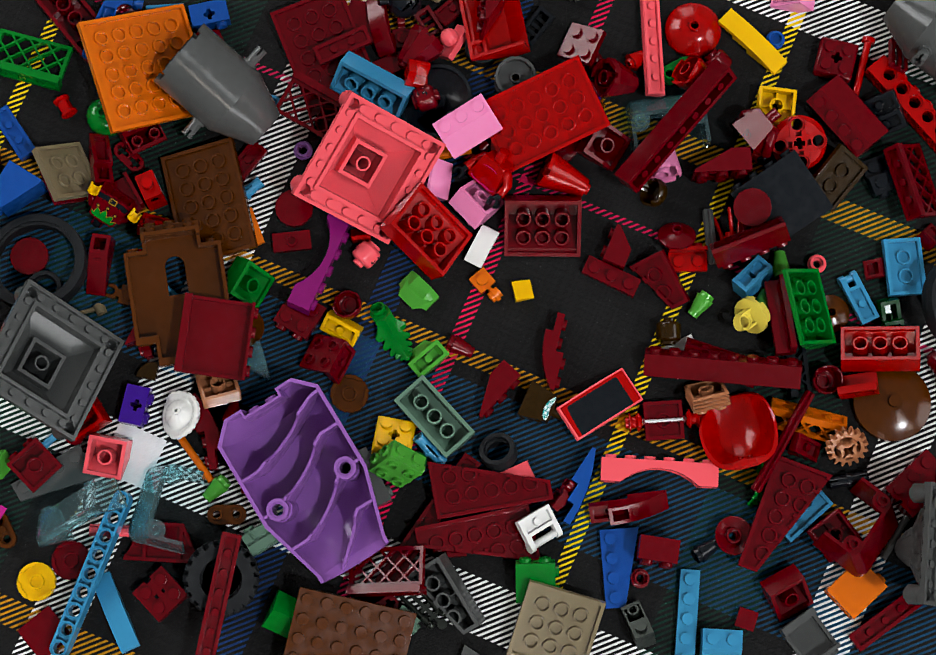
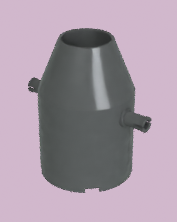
(914, 30)
(219, 88)

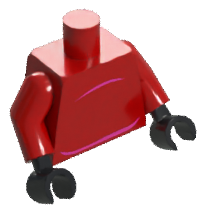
(491, 172)

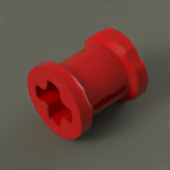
(65, 106)

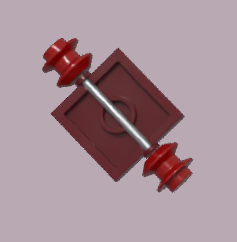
(662, 420)

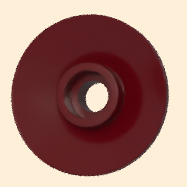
(676, 235)
(736, 526)

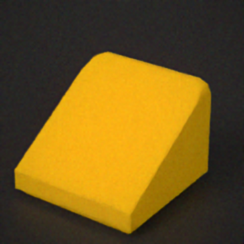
(522, 290)

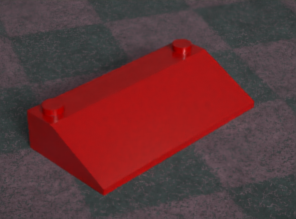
(504, 38)

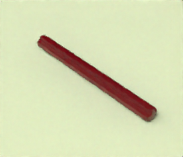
(783, 441)

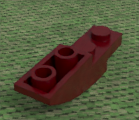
(552, 359)
(209, 427)
(633, 508)

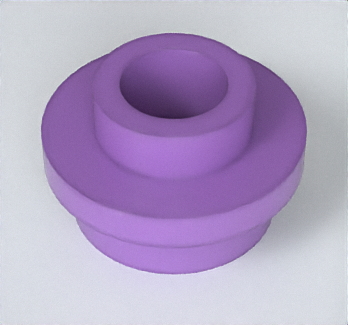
(303, 144)

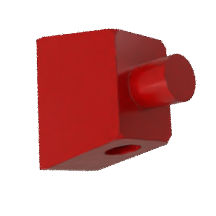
(151, 189)

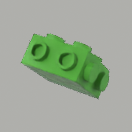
(397, 464)

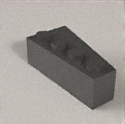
(450, 594)

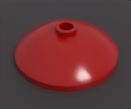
(684, 38)

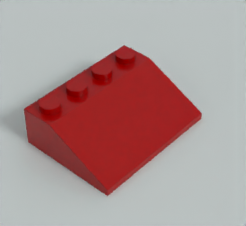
(426, 231)

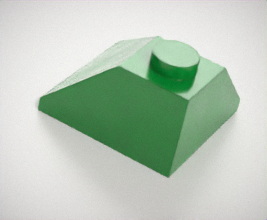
(248, 281)

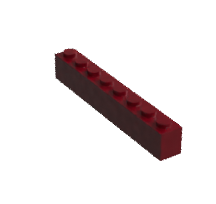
(675, 125)
(722, 367)

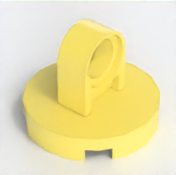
(751, 315)

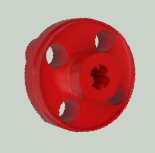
(806, 132)

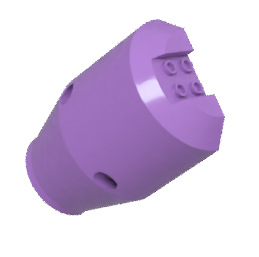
(297, 458)

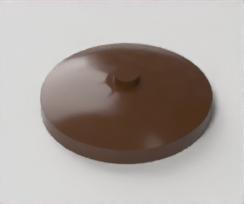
(898, 409)

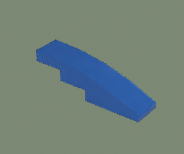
(582, 480)

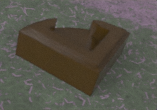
(148, 371)

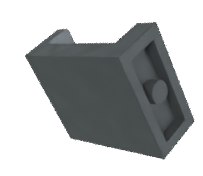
(809, 635)

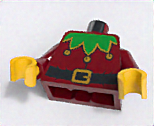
(110, 206)

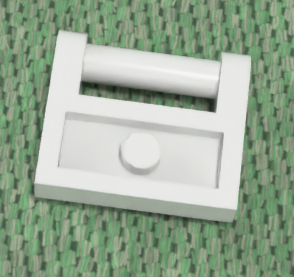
(536, 522)

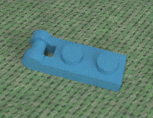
(858, 298)

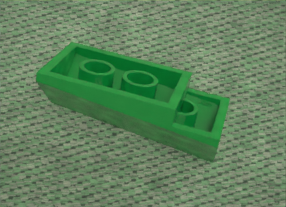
(280, 614)

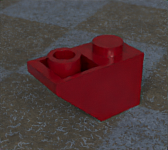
(618, 249)

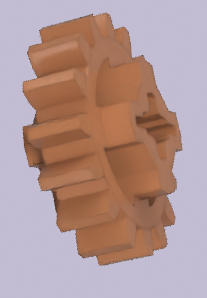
(846, 446)

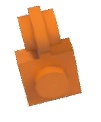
(483, 281)

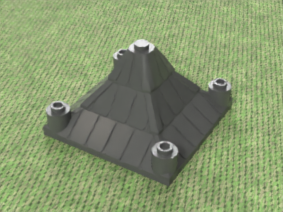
(53, 359)
(918, 547)

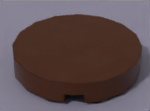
(350, 394)

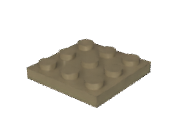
(64, 170)

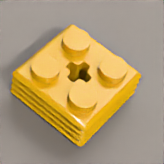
(783, 97)
(392, 427)

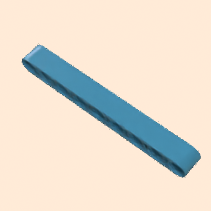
(84, 581)

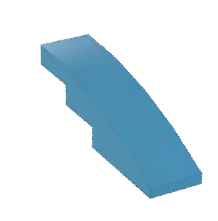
(116, 614)

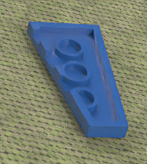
(617, 561)

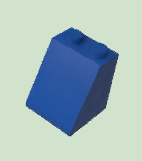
(18, 188)

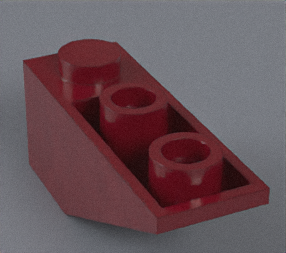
(99, 263)
(499, 383)

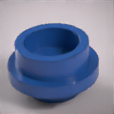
(776, 39)

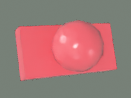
(452, 41)

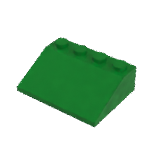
(809, 308)

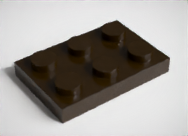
(839, 174)

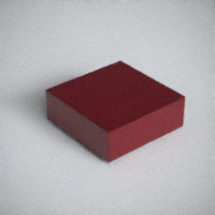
(746, 619)

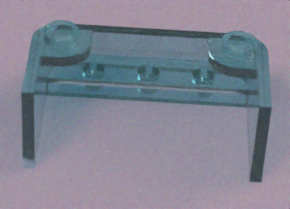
(641, 111)
(59, 521)
(143, 526)

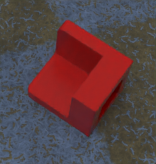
(416, 73)

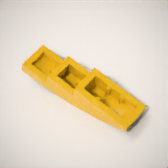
(753, 42)

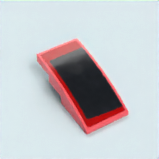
(599, 404)

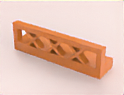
(812, 417)

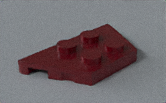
(174, 531)

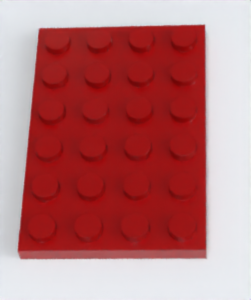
(547, 113)

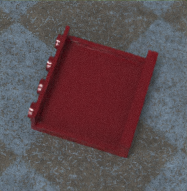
(215, 337)

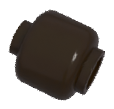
(668, 331)

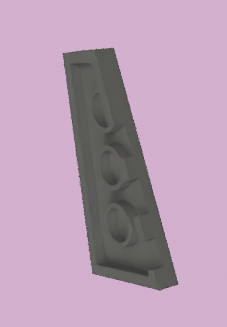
(67, 476)

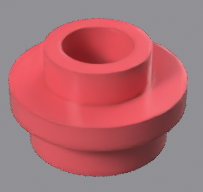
(818, 258)

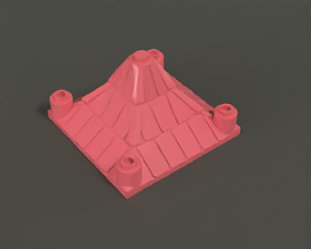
(366, 165)

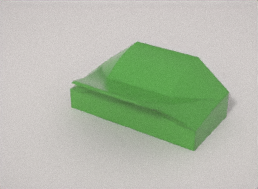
(417, 292)
(427, 357)

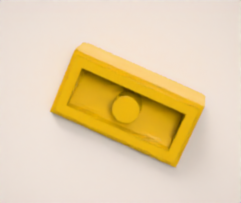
(341, 328)

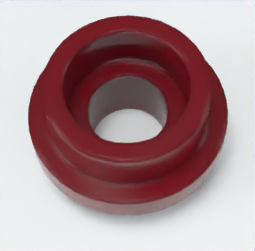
(644, 581)

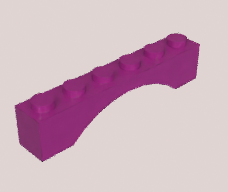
(306, 292)

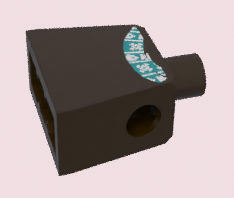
(539, 404)

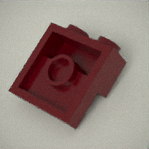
(297, 322)
(34, 464)

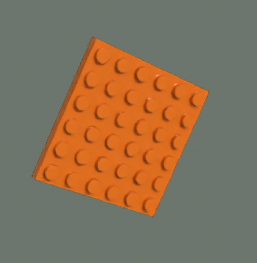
(125, 59)

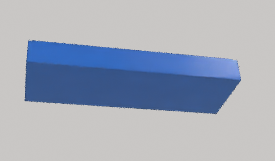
(15, 134)

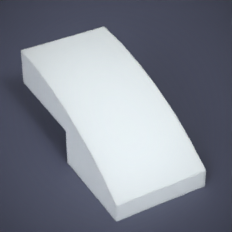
(481, 246)

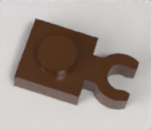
(122, 294)

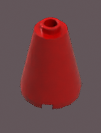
(688, 71)
(562, 177)

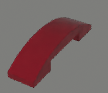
(380, 29)

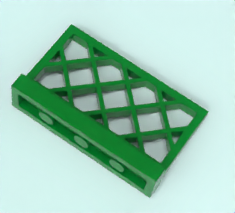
(30, 75)

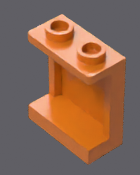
(855, 593)

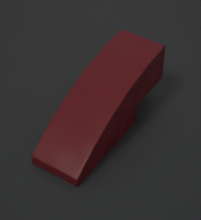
(100, 159)

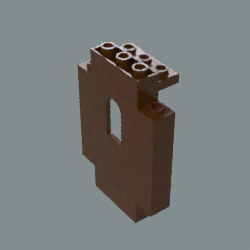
(153, 311)

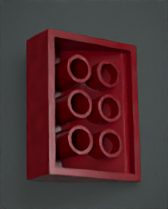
(542, 225)

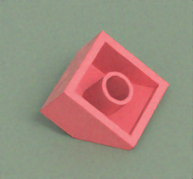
(107, 456)

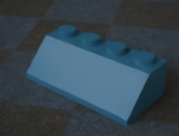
(371, 83)

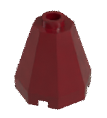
(419, 47)
(613, 78)

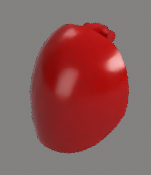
(740, 433)

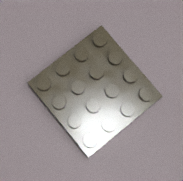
(555, 622)

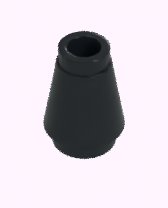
(704, 550)

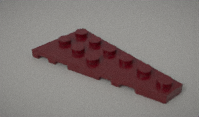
(471, 490)
(783, 501)
(479, 534)

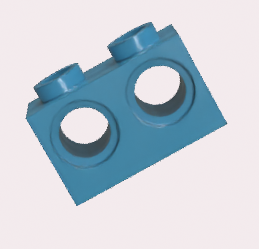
(752, 277)

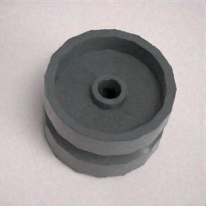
(512, 67)

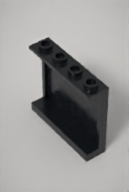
(791, 191)

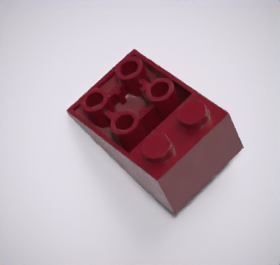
(488, 13)
(731, 164)

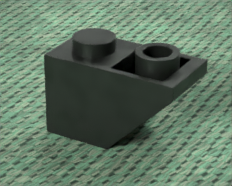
(638, 625)

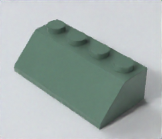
(434, 416)

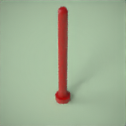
(868, 41)

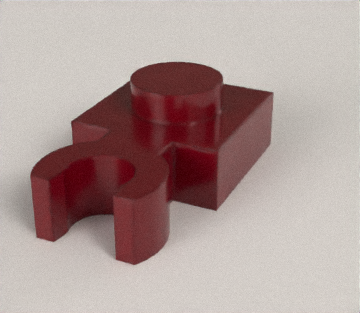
(561, 495)

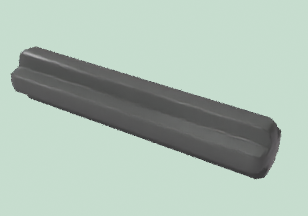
(709, 231)

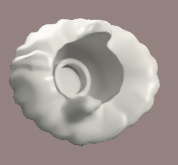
(180, 414)

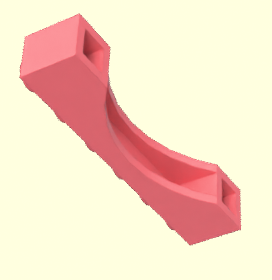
(699, 474)

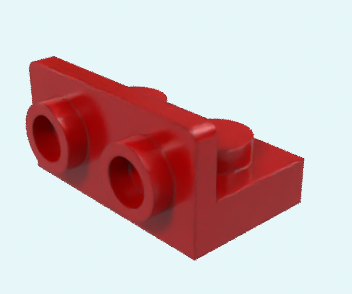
(689, 259)

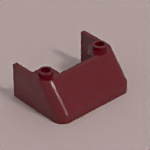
(859, 555)

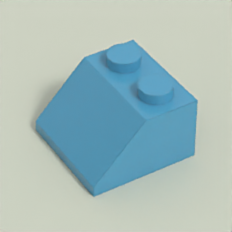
(720, 642)

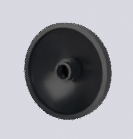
(453, 90)

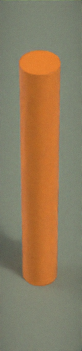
(196, 459)

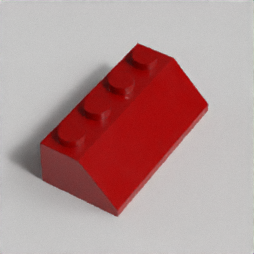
(880, 348)

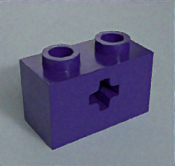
(133, 395)

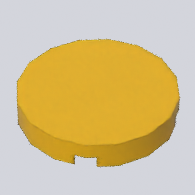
(36, 581)

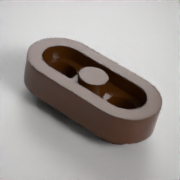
(226, 515)
(7, 529)

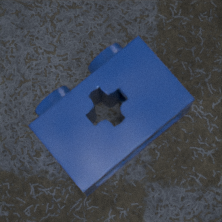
(216, 8)

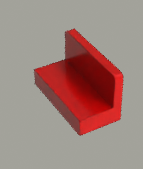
(859, 385)

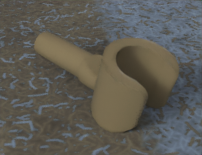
(99, 308)

